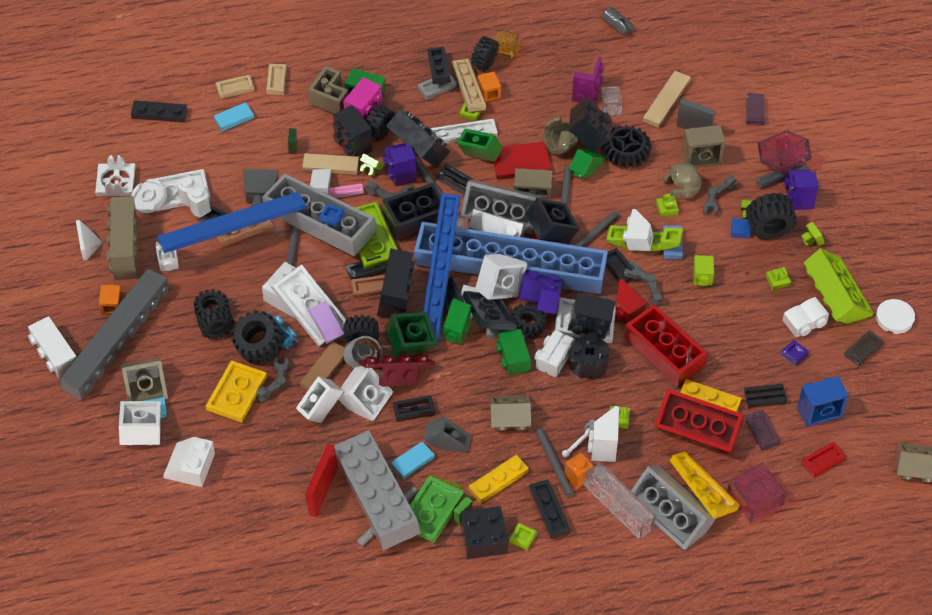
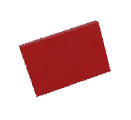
(521, 156)
(321, 480)

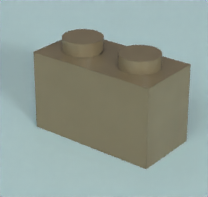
(534, 182)

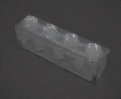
(620, 500)

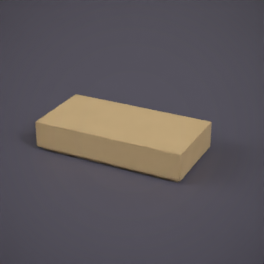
(276, 79)
(234, 86)

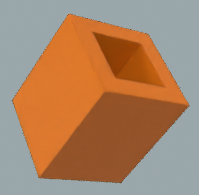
(489, 86)
(109, 298)
(576, 469)

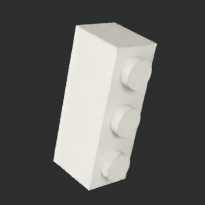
(51, 346)

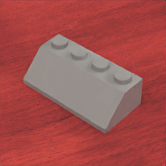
(498, 201)
(675, 508)

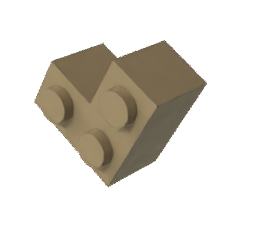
(327, 91)

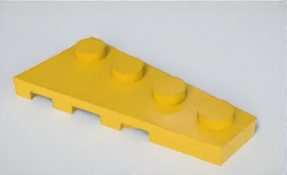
(706, 489)

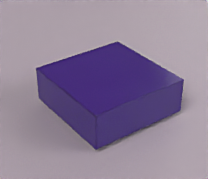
(794, 352)

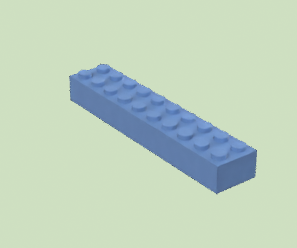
(578, 266)

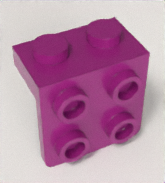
(587, 85)

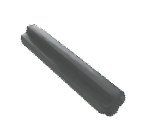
(775, 176)

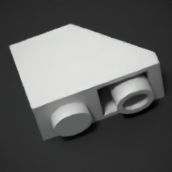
(639, 232)
(168, 260)

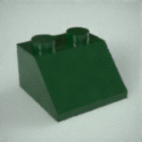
(410, 334)

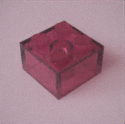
(784, 151)
(756, 492)

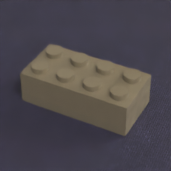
(123, 238)

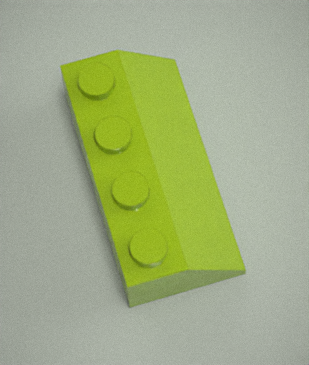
(837, 287)

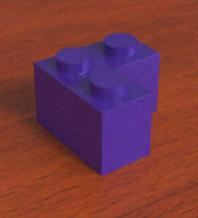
(400, 164)
(802, 188)
(542, 290)

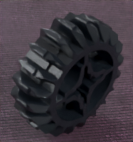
(627, 146)

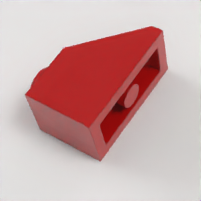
(628, 303)

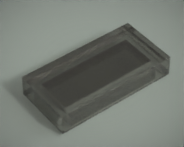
(864, 348)

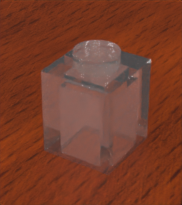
(611, 100)

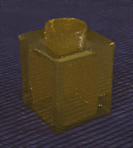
(508, 43)

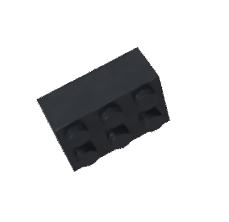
(421, 138)
(410, 209)
(396, 283)

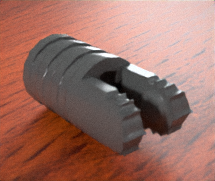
(617, 21)

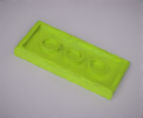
(380, 242)

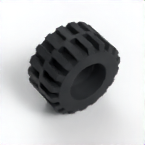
(771, 216)
(250, 326)

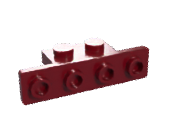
(397, 371)

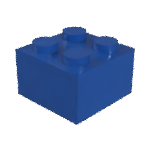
(822, 401)

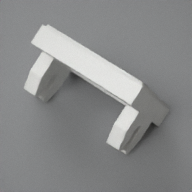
(115, 189)

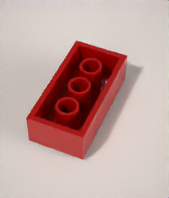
(665, 345)
(699, 420)

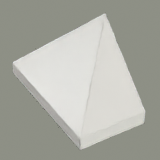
(88, 240)

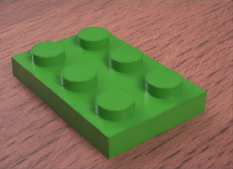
(435, 507)

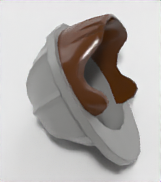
(361, 348)

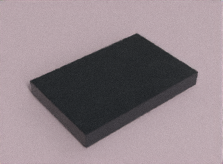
(489, 313)

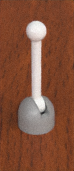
(589, 426)

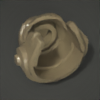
(558, 137)
(686, 177)

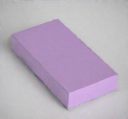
(326, 322)

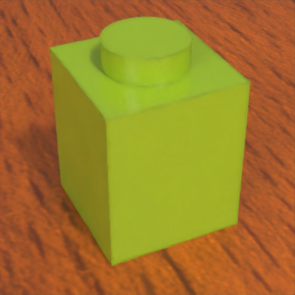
(703, 270)

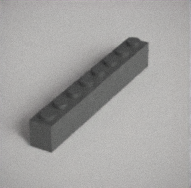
(114, 334)

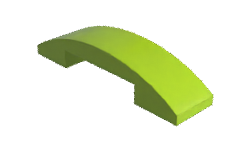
(661, 241)

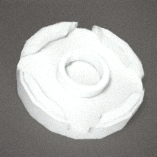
(149, 196)
(895, 316)

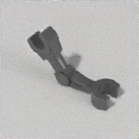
(374, 189)
(711, 204)
(649, 279)
(281, 370)

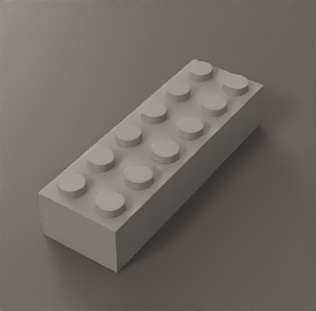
(352, 230)
(376, 490)

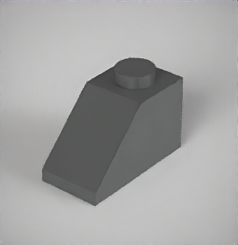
(447, 435)

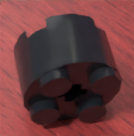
(589, 356)

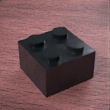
(590, 124)
(352, 132)
(552, 221)
(591, 315)
(484, 532)

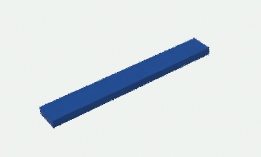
(231, 222)
(441, 260)

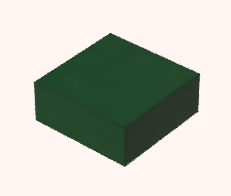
(292, 141)

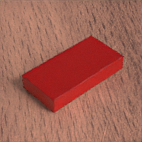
(823, 459)

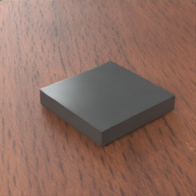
(694, 115)

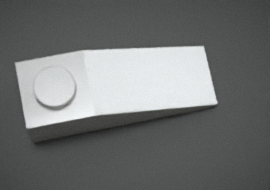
(496, 224)

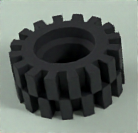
(484, 53)
(378, 121)
(209, 298)
(529, 312)
(216, 322)
(359, 327)

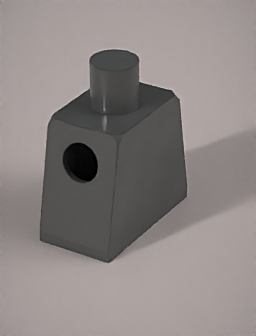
(257, 183)

